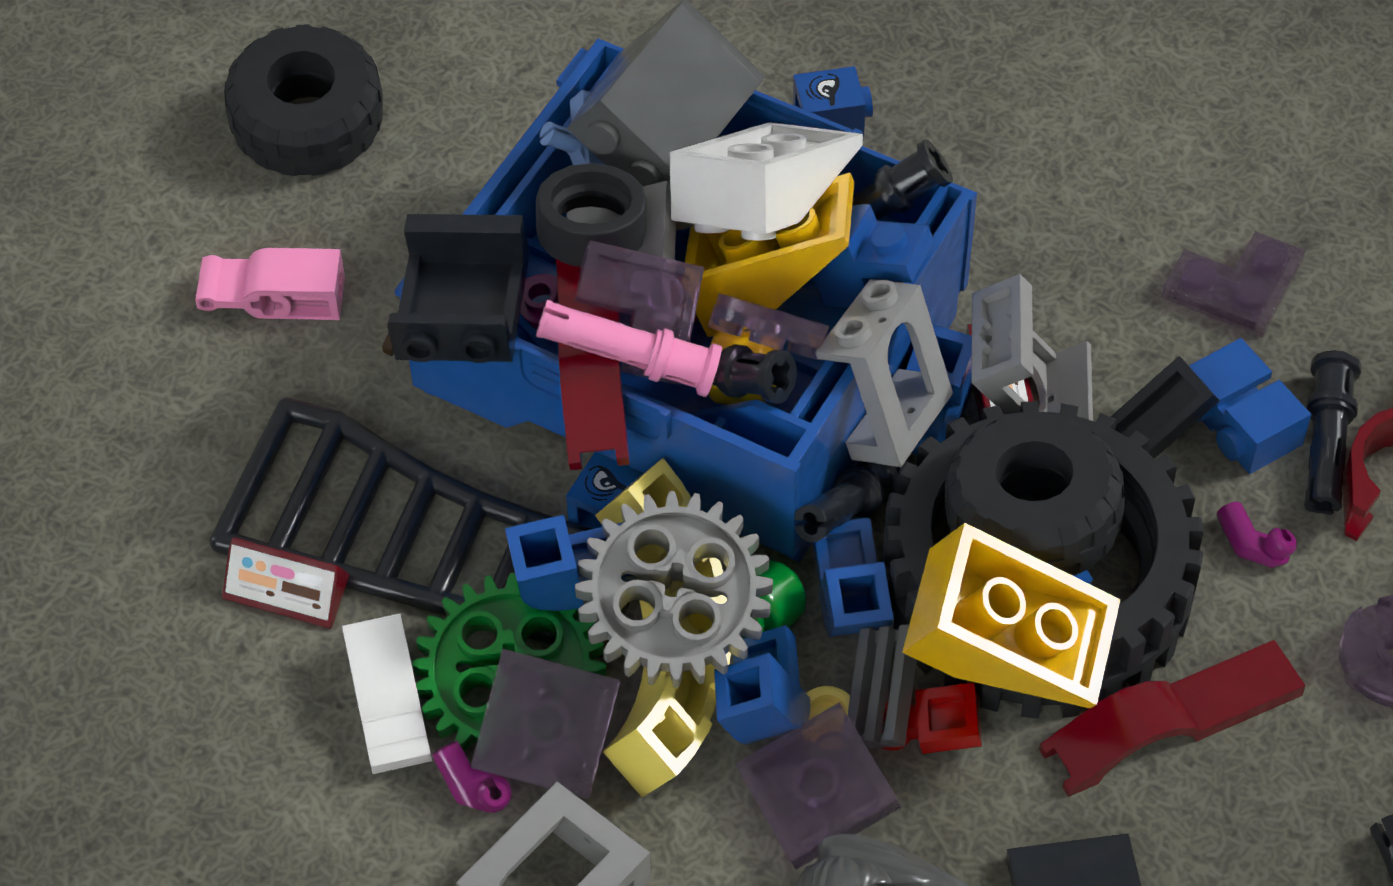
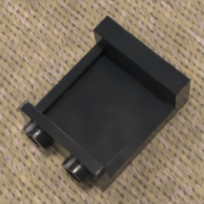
(461, 288)

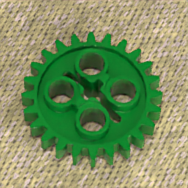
(512, 622)

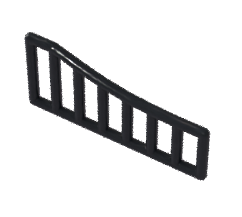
(382, 455)

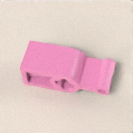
(275, 283)

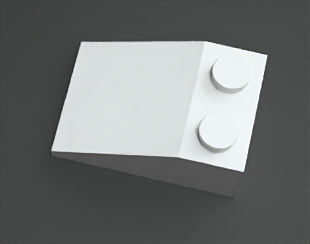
(757, 177)

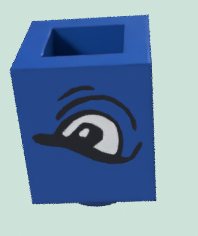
(834, 96)
(596, 487)

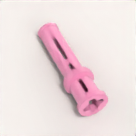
(655, 353)

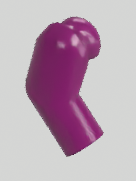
(1262, 548)
(468, 785)

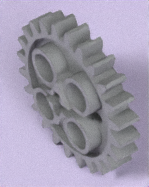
(659, 639)

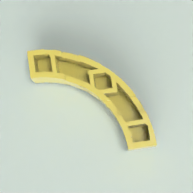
(665, 720)

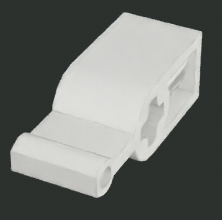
(386, 694)

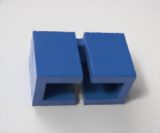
(1250, 422)

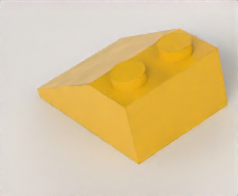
(773, 268)
(1010, 620)

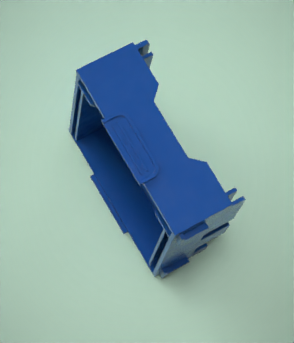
(744, 454)

